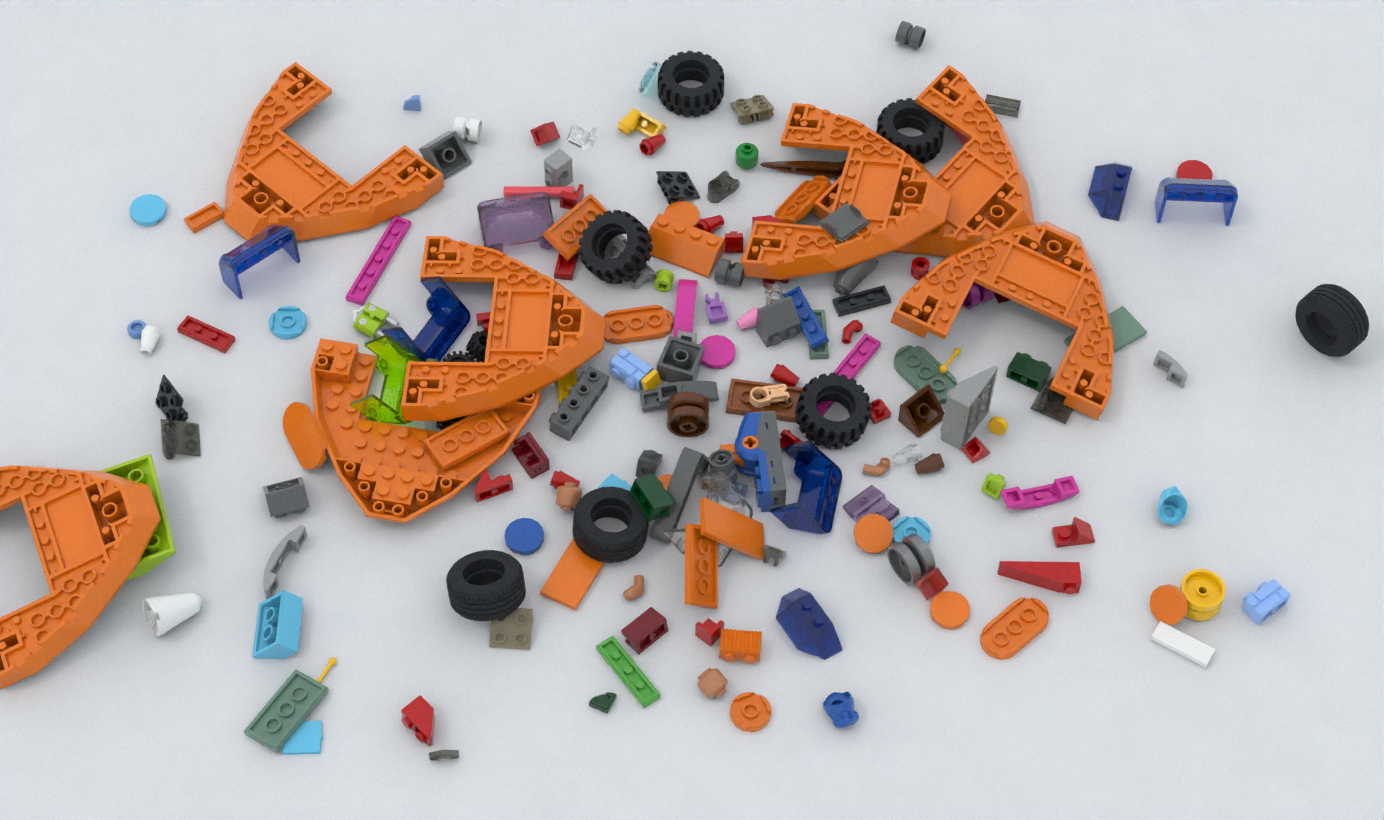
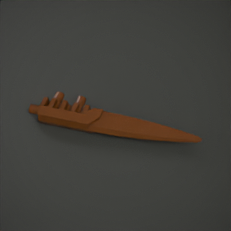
(810, 168)

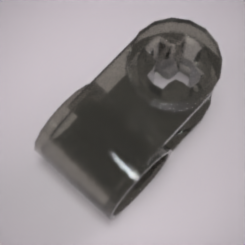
(721, 187)

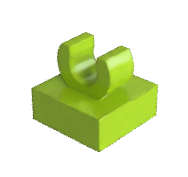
(993, 485)

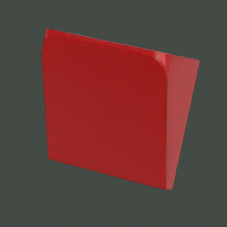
(975, 450)

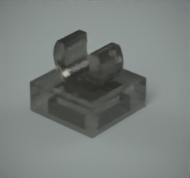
(773, 552)

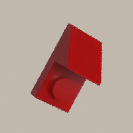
(490, 488)
(1075, 534)

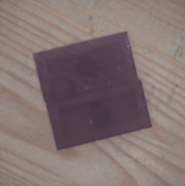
(870, 502)

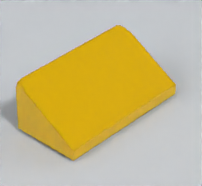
(649, 125)

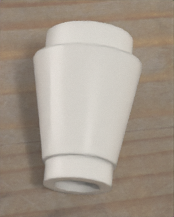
(149, 338)

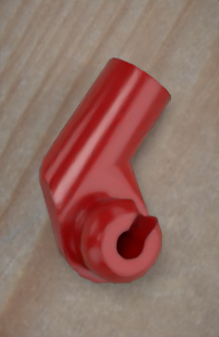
(853, 326)

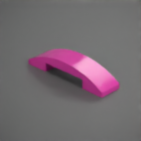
(685, 306)
(1040, 496)

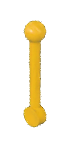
(943, 368)
(332, 661)

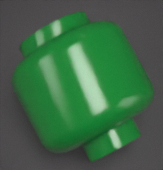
(746, 156)

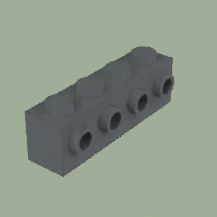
(578, 403)

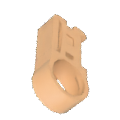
(771, 394)

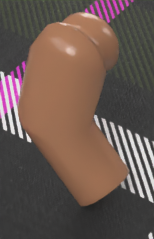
(879, 469)
(636, 590)

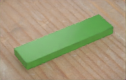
(628, 671)

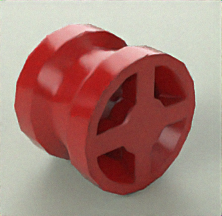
(916, 270)

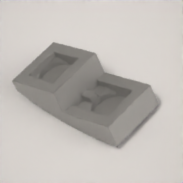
(1175, 371)

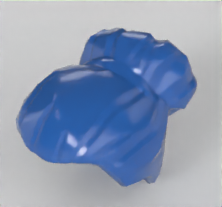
(841, 709)

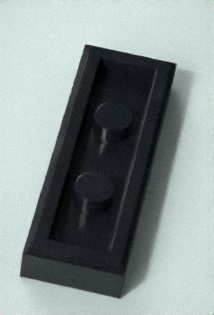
(861, 301)

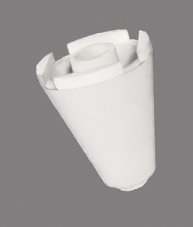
(170, 610)

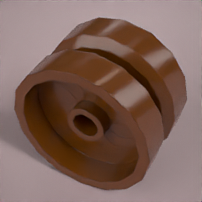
(688, 414)

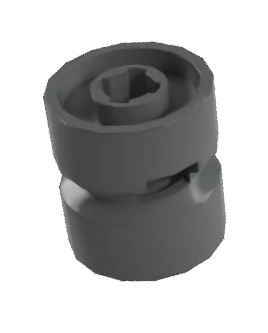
(910, 35)
(729, 273)
(724, 462)

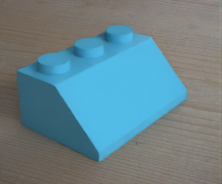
(278, 626)

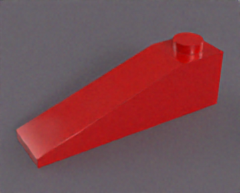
(1054, 576)

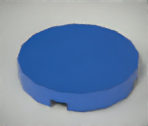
(524, 536)

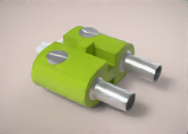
(372, 320)

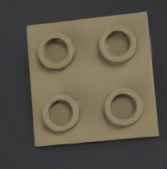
(749, 107)
(512, 630)

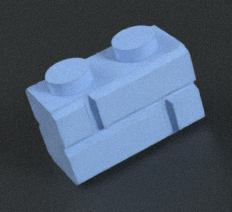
(629, 368)
(1265, 601)

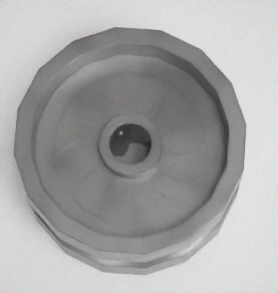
(911, 558)

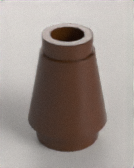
(930, 464)

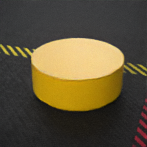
(998, 425)

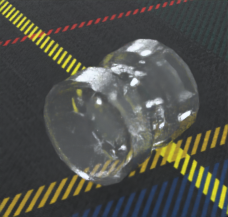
(773, 293)

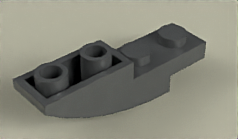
(659, 397)

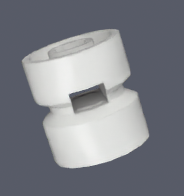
(461, 126)

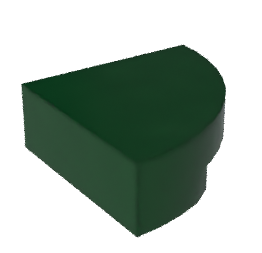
(603, 702)

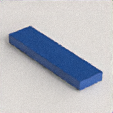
(808, 320)

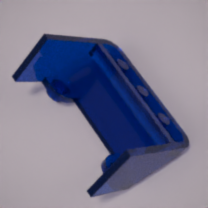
(1197, 191)
(254, 251)
(442, 329)
(818, 490)

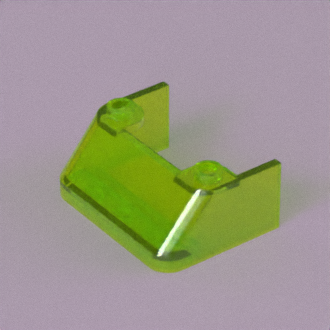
(392, 363)

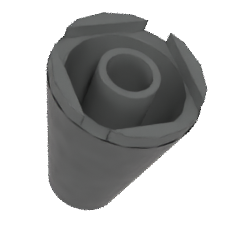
(851, 277)

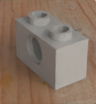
(558, 169)

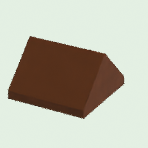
(921, 411)

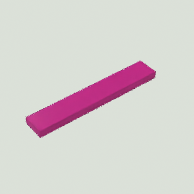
(378, 260)
(853, 364)

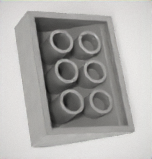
(967, 407)

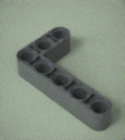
(686, 470)

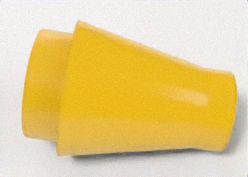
(629, 122)

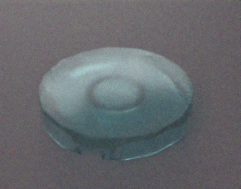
(649, 77)

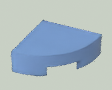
(413, 103)

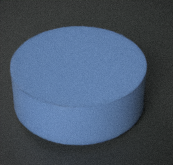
(135, 328)

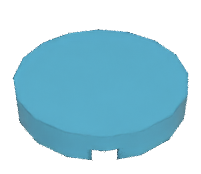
(148, 210)
(287, 322)
(906, 526)

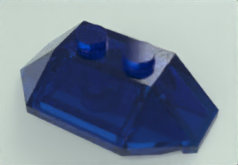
(1109, 188)
(807, 624)

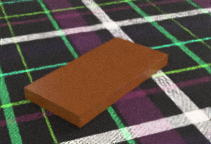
(739, 403)

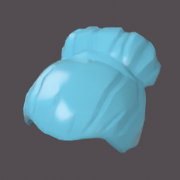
(1171, 506)

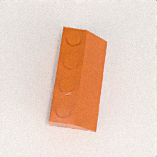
(685, 245)

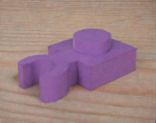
(715, 310)

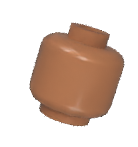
(568, 496)
(712, 683)

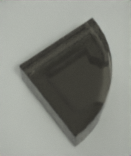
(444, 754)

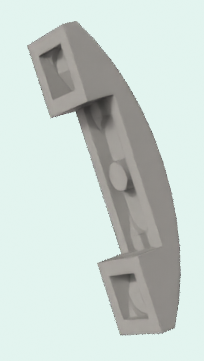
(292, 541)

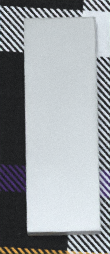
(1183, 644)

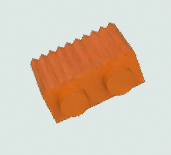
(740, 645)

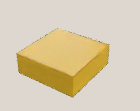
(651, 380)

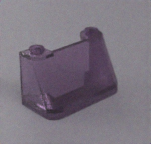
(515, 220)

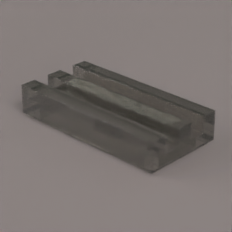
(1003, 103)

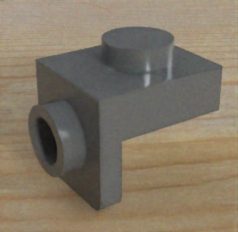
(648, 463)

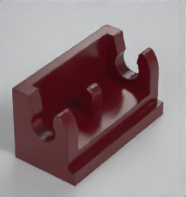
(530, 455)
(645, 630)

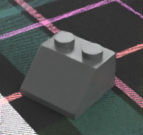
(446, 153)
(777, 321)
(680, 360)
(286, 497)

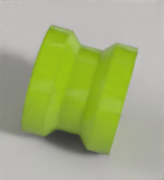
(663, 280)

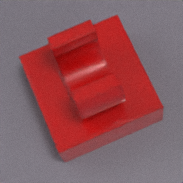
(733, 242)
(483, 319)
(879, 411)

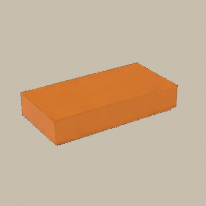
(204, 217)

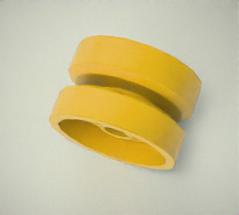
(1203, 594)

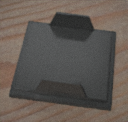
(844, 222)

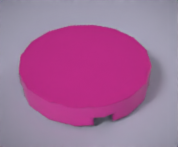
(718, 352)

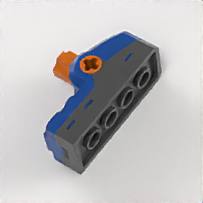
(759, 455)

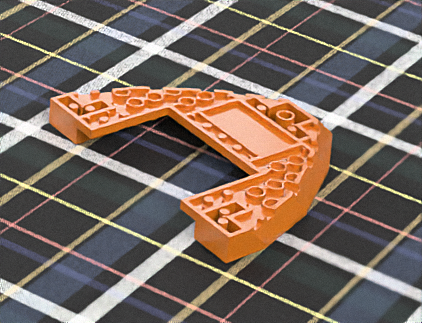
(982, 177)
(877, 179)
(288, 186)
(1042, 271)
(532, 340)
(388, 463)
(89, 543)

